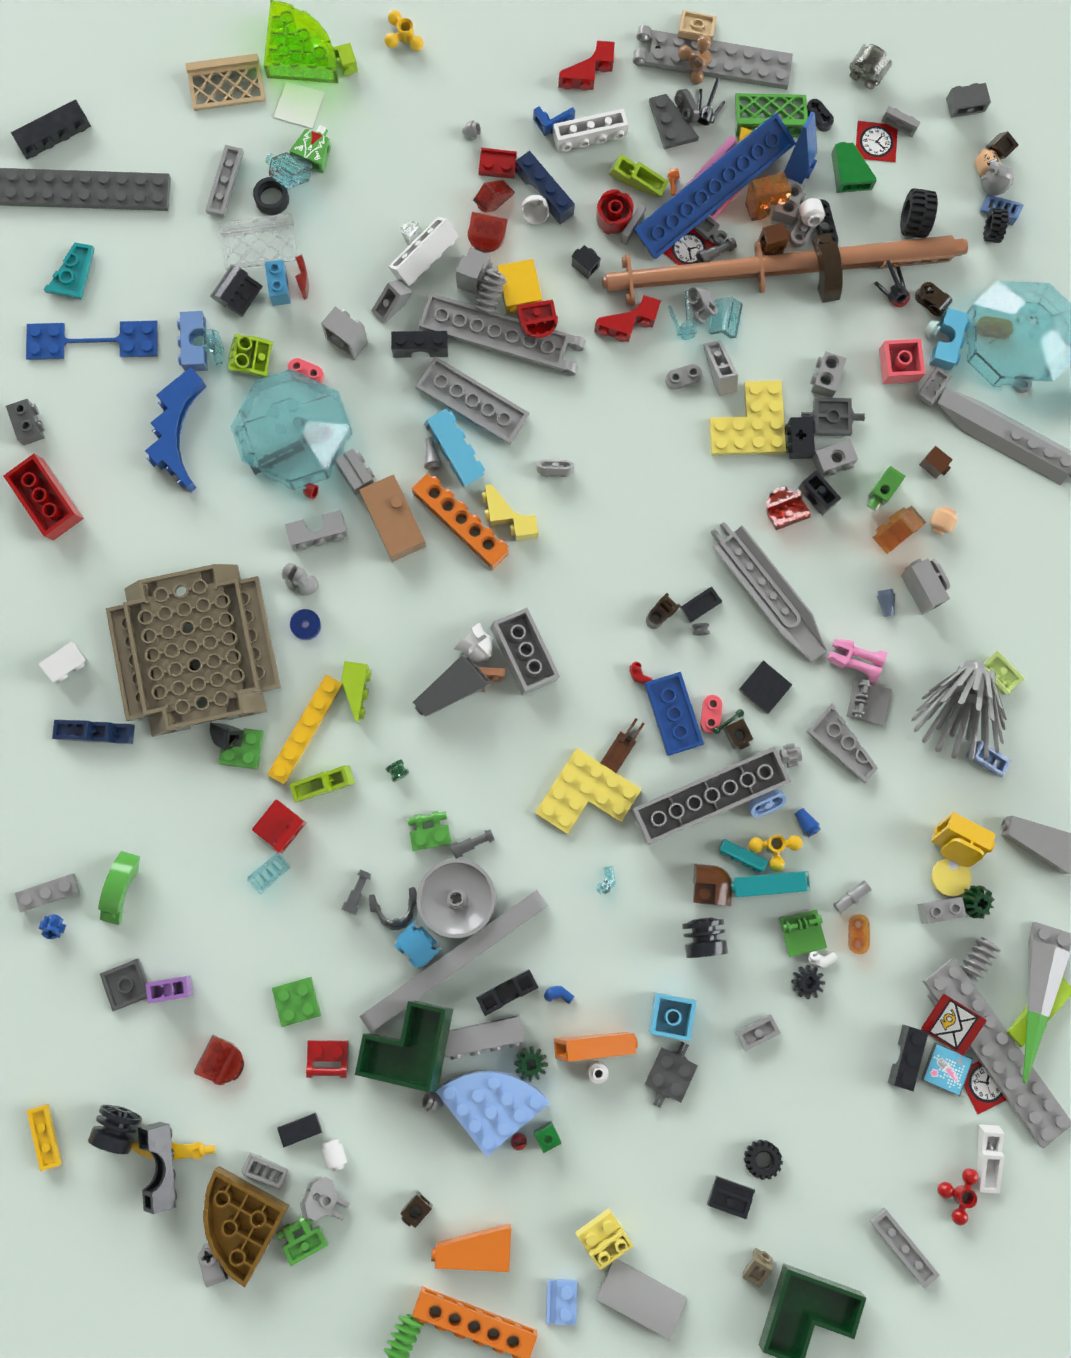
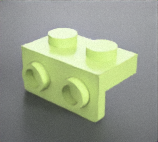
(1006, 674)

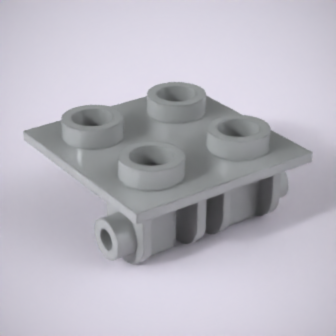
(869, 702)

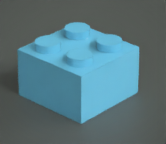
(672, 1016)

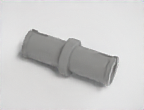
(852, 896)

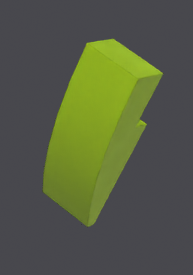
(638, 176)
(322, 783)

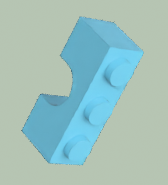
(954, 325)

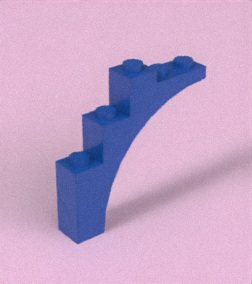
(175, 402)

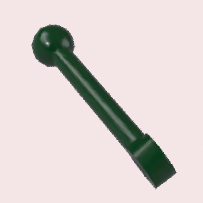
(739, 713)

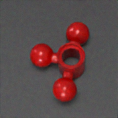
(947, 1191)

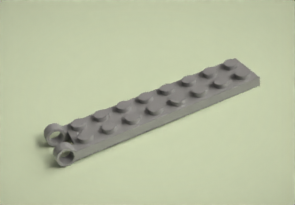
(728, 59)
(498, 333)

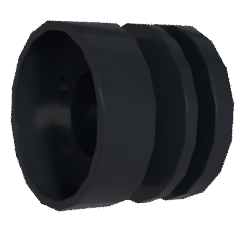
(705, 938)
(114, 1133)

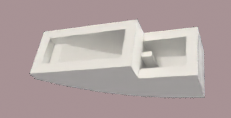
(990, 1158)

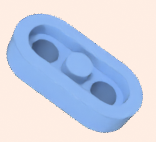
(767, 803)

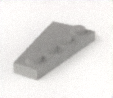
(840, 742)

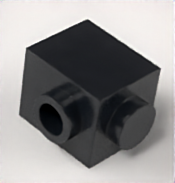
(585, 261)

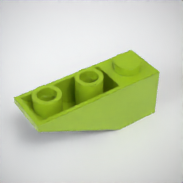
(354, 682)

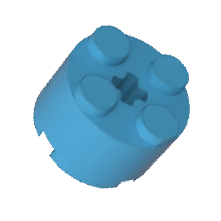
(417, 945)

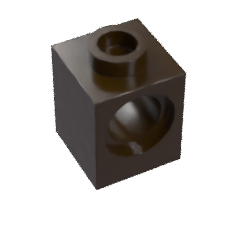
(1003, 144)
(741, 726)
(419, 1201)

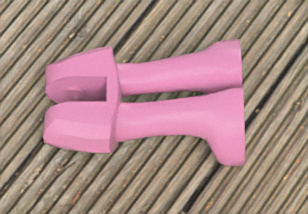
(847, 646)

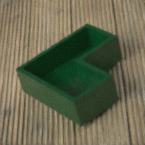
(416, 1057)
(807, 1301)

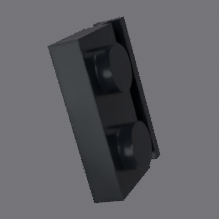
(731, 1197)

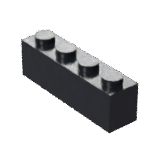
(51, 129)

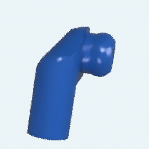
(558, 992)

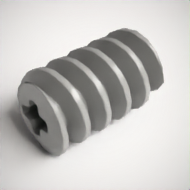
(491, 292)
(979, 958)

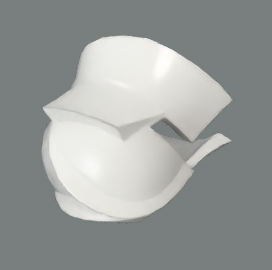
(476, 645)

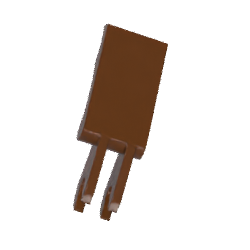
(620, 749)

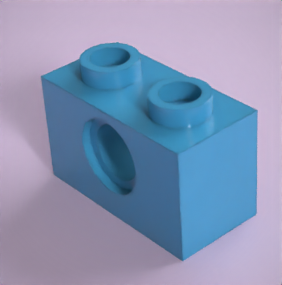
(277, 282)

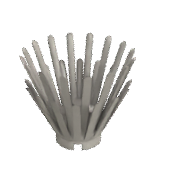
(972, 691)

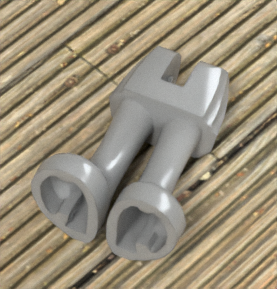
(297, 577)

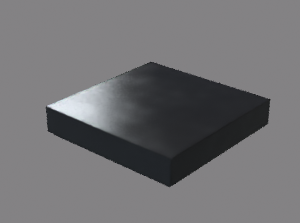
(765, 687)

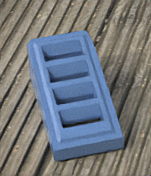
(1003, 203)
(985, 763)

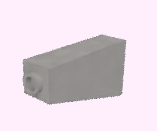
(1041, 841)

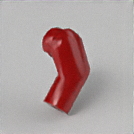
(637, 674)

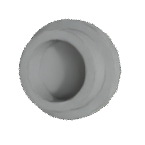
(472, 130)
(432, 1101)

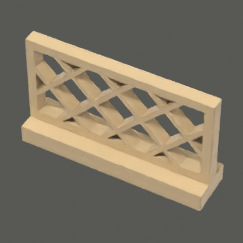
(225, 66)

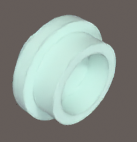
(932, 329)

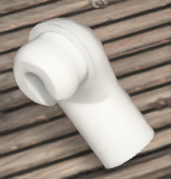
(822, 961)

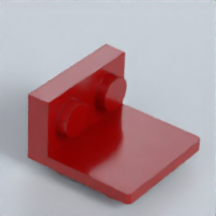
(279, 826)

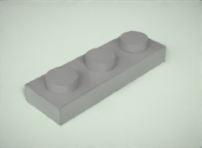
(47, 892)

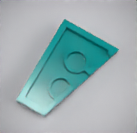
(73, 274)

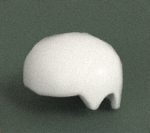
(535, 209)

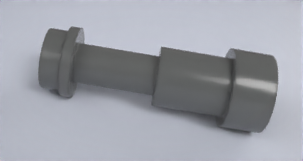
(713, 252)
(469, 844)
(355, 895)

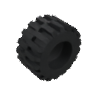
(918, 213)

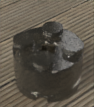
(870, 65)

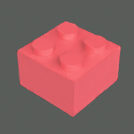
(901, 361)

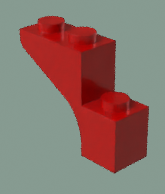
(583, 74)
(621, 325)

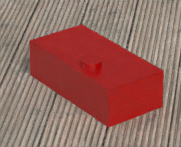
(43, 497)

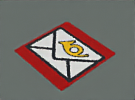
(953, 1024)

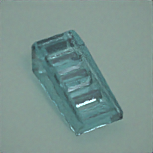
(251, 878)

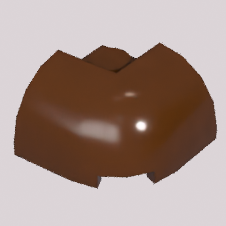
(711, 885)

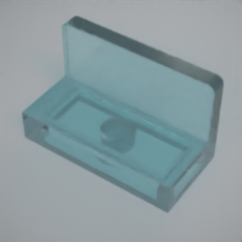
(727, 318)

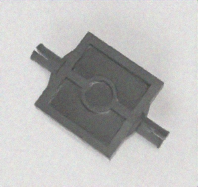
(833, 416)
(671, 1074)

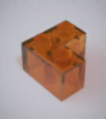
(765, 193)
(902, 525)

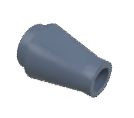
(887, 602)

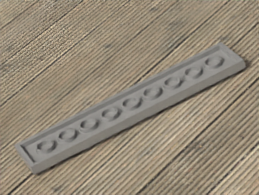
(1003, 1058)

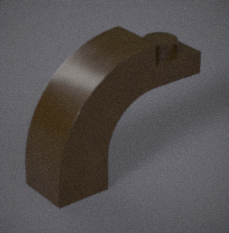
(829, 267)

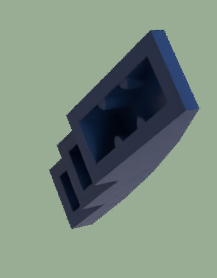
(93, 731)

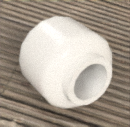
(811, 212)

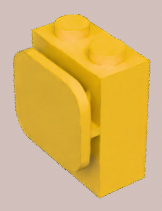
(963, 840)

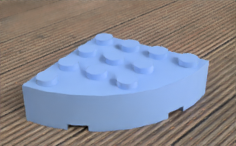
(491, 1105)

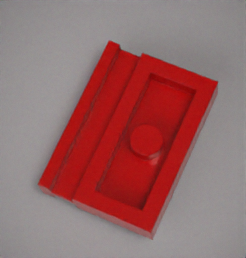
(497, 163)

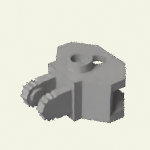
(323, 1202)

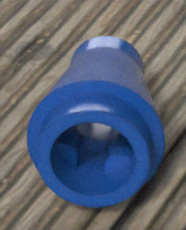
(807, 823)

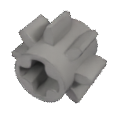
(790, 755)

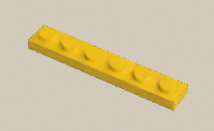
(305, 729)

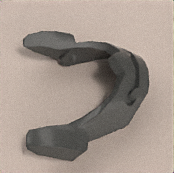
(395, 924)

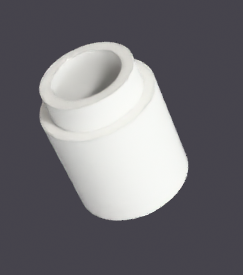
(593, 1067)
(334, 1155)

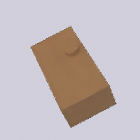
(392, 518)

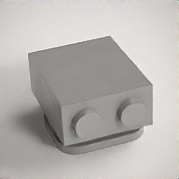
(926, 584)

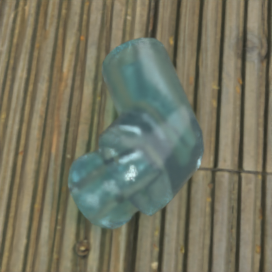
(609, 881)

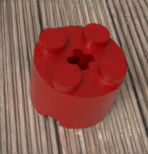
(614, 211)

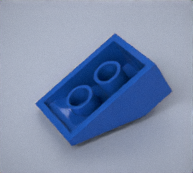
(803, 156)

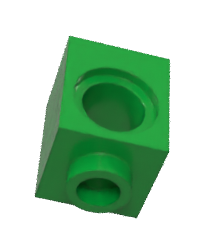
(547, 1137)

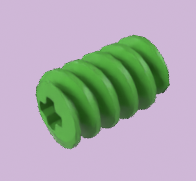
(404, 1337)

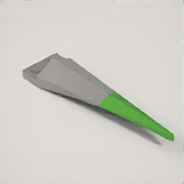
(1047, 963)

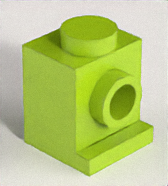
(346, 59)

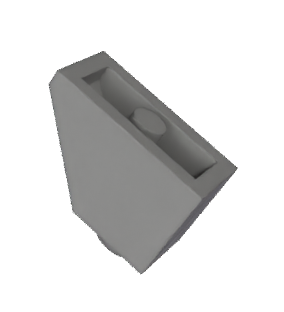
(391, 300)

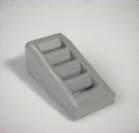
(261, 1178)

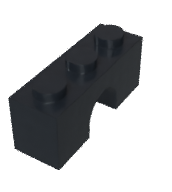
(407, 342)
(506, 992)
(906, 1069)

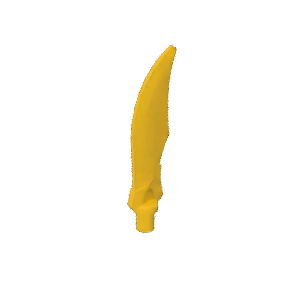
(194, 1150)

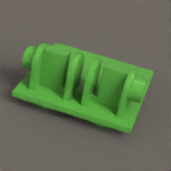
(803, 933)

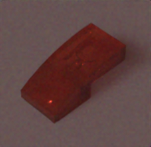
(302, 279)

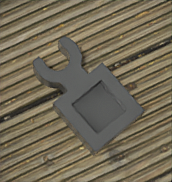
(709, 228)

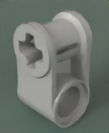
(701, 304)
(211, 1269)

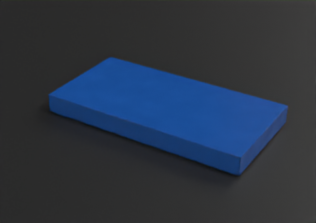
(673, 713)

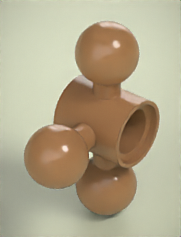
(698, 60)

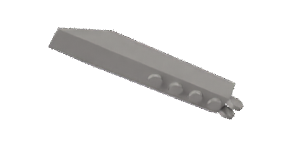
(1007, 436)
(770, 590)

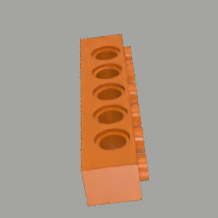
(432, 484)
(468, 1313)

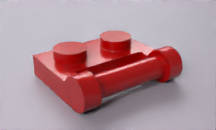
(327, 1052)

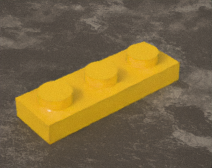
(44, 1137)

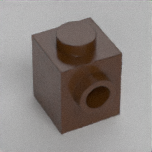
(936, 462)

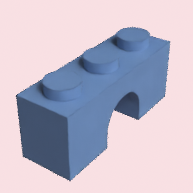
(191, 326)

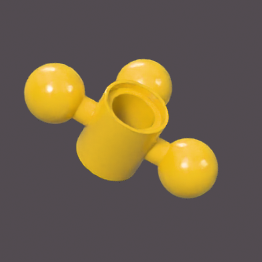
(392, 40)
(776, 862)

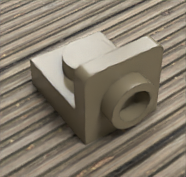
(758, 1268)

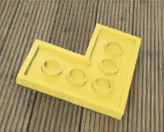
(760, 430)
(584, 782)

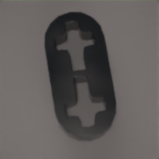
(821, 113)

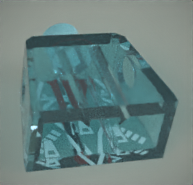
(289, 169)

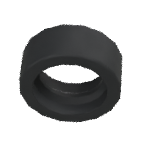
(270, 209)

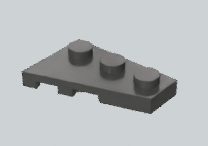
(670, 123)

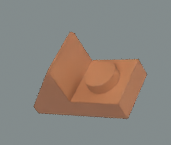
(493, 674)

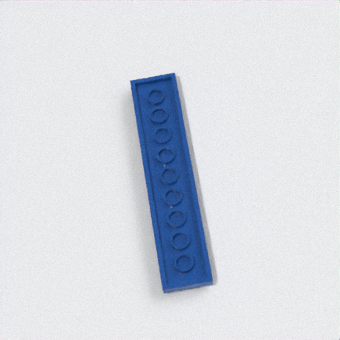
(714, 186)

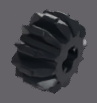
(813, 987)

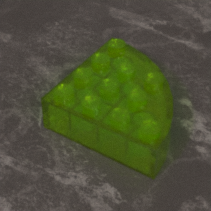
(297, 46)

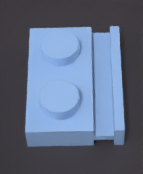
(561, 1302)

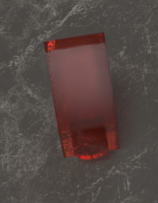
(493, 195)

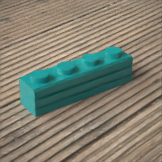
(740, 854)

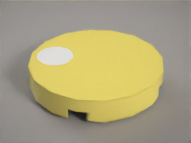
(950, 877)

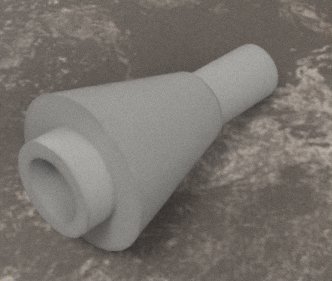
(432, 459)

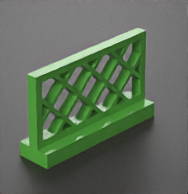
(793, 125)

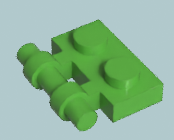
(429, 837)
(304, 1245)

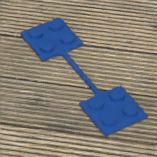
(49, 340)

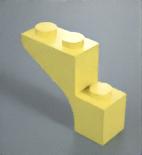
(500, 513)

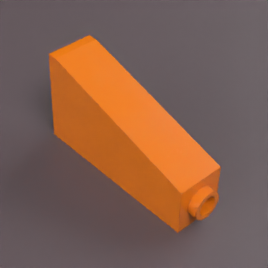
(595, 1046)
(475, 1251)

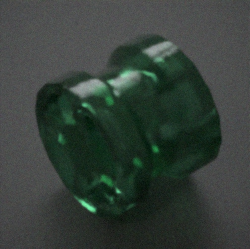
(397, 770)

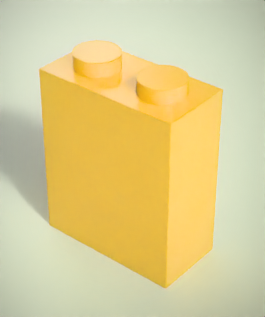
(521, 284)

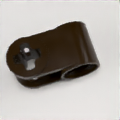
(934, 300)
(663, 609)

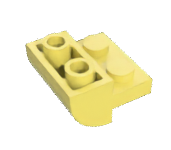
(604, 1239)

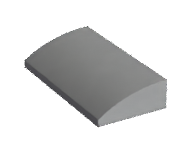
(641, 1298)

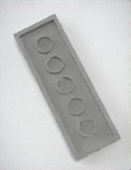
(472, 400)

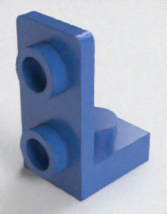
(545, 124)

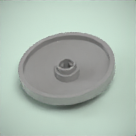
(456, 898)

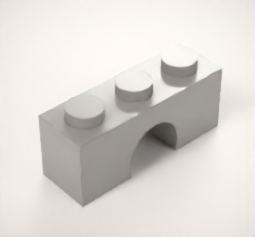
(332, 529)

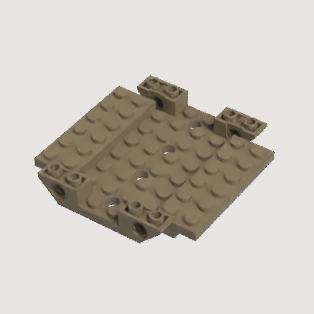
(227, 639)

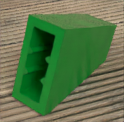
(851, 169)

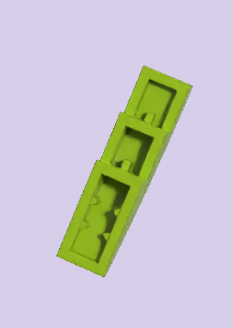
(1018, 1028)

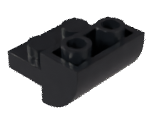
(236, 290)

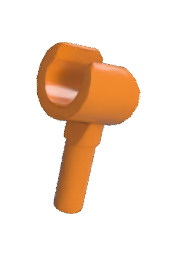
(672, 175)

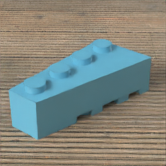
(454, 447)

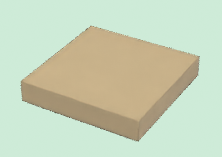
(695, 25)

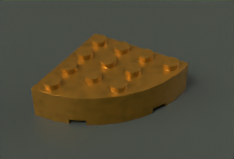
(239, 1223)

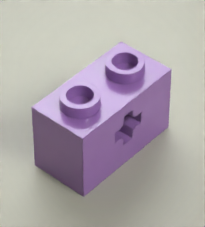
(169, 989)

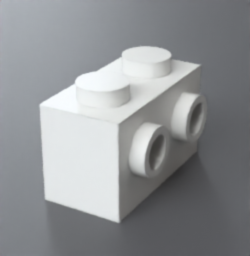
(63, 661)

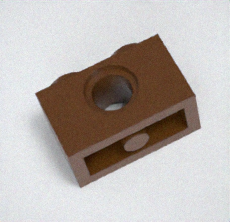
(774, 239)

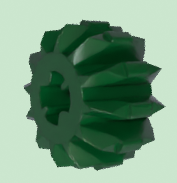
(977, 901)
(533, 1071)

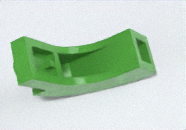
(116, 887)

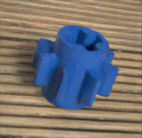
(52, 926)

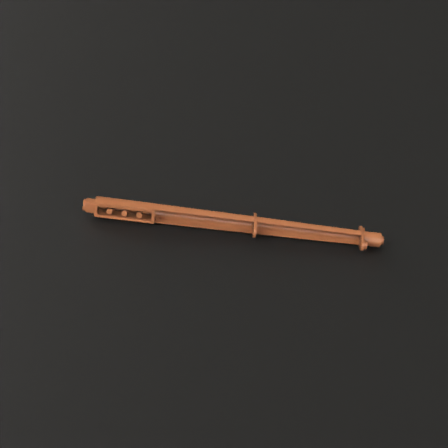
(900, 253)

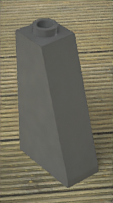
(455, 684)

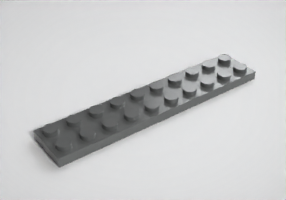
(84, 189)

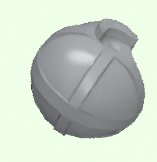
(997, 179)

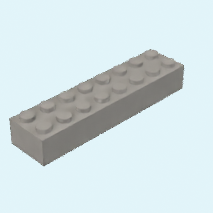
(710, 795)

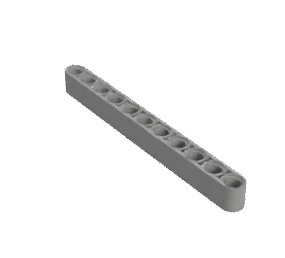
(453, 961)

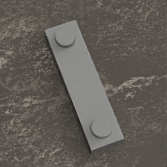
(224, 181)
(904, 1248)

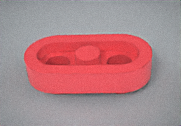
(306, 369)
(711, 713)

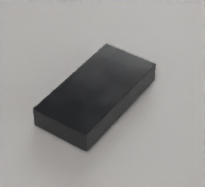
(701, 604)
(299, 1129)

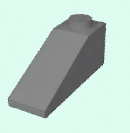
(721, 368)

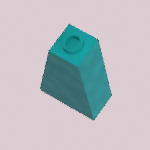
(771, 884)

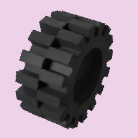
(996, 225)
(772, 1168)

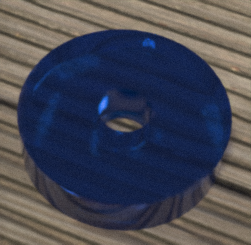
(299, 618)

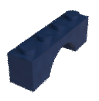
(533, 173)

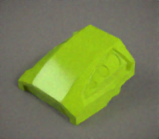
(250, 355)

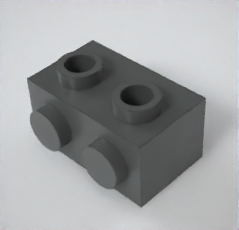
(968, 100)
(25, 421)

